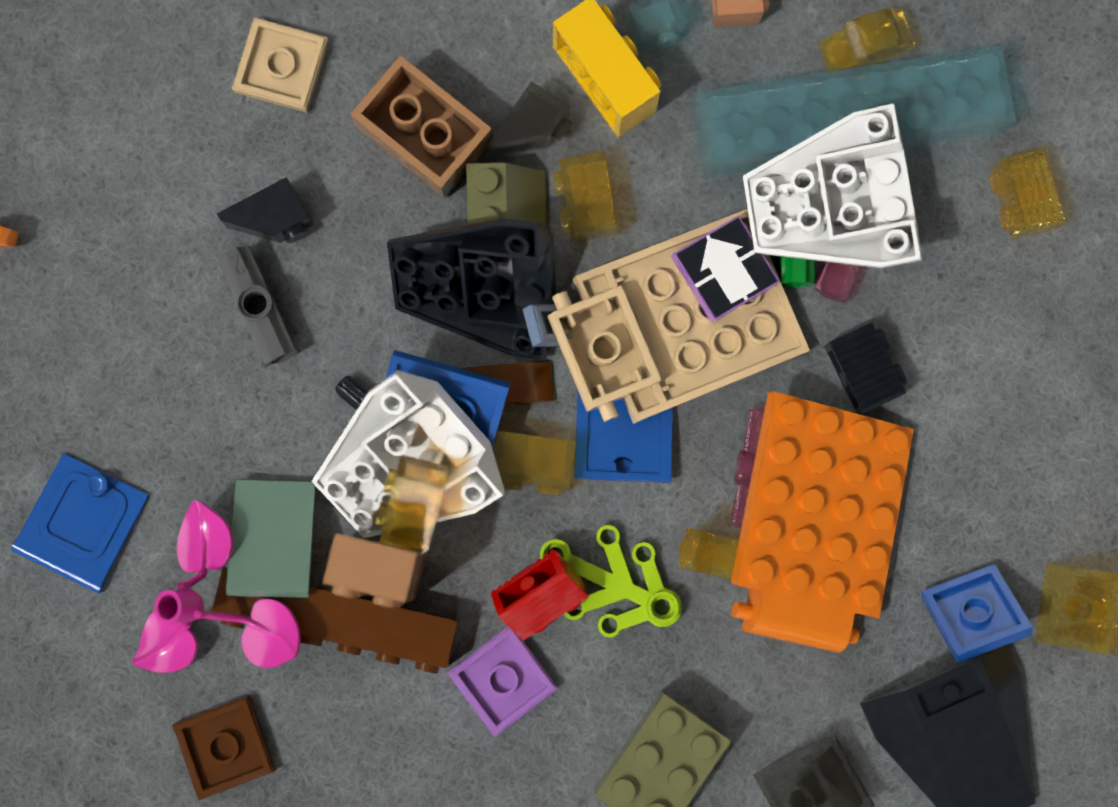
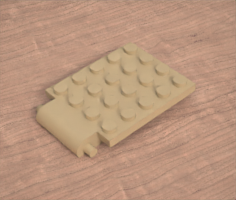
(650, 340)

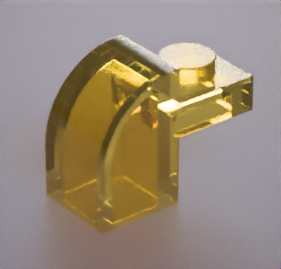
(867, 39)
(708, 553)

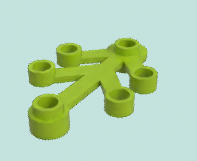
(620, 586)

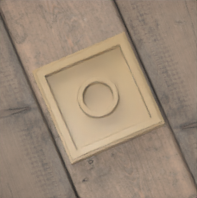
(280, 64)

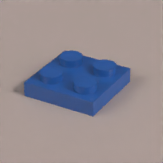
(976, 613)

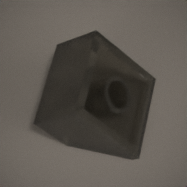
(814, 777)

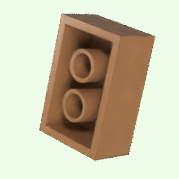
(422, 126)
(373, 568)

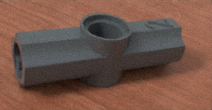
(247, 284)

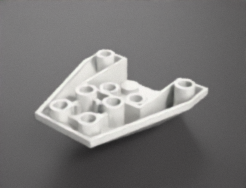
(838, 196)
(412, 420)

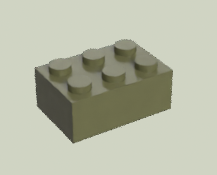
(662, 759)

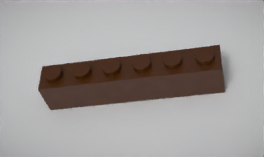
(358, 625)

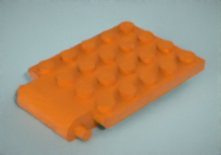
(818, 522)

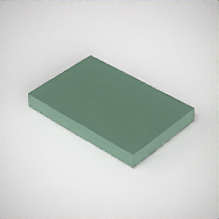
(271, 539)

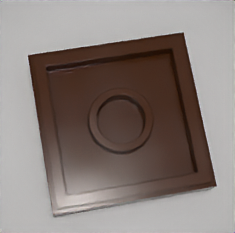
(224, 747)

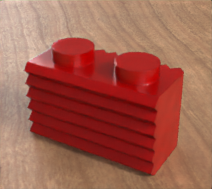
(539, 595)

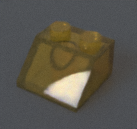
(1079, 609)

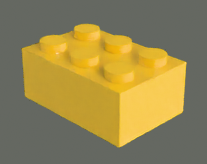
(606, 66)

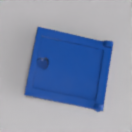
(644, 443)
(75, 529)

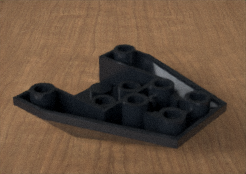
(477, 280)
(960, 733)

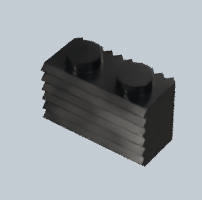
(866, 368)

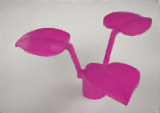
(168, 643)

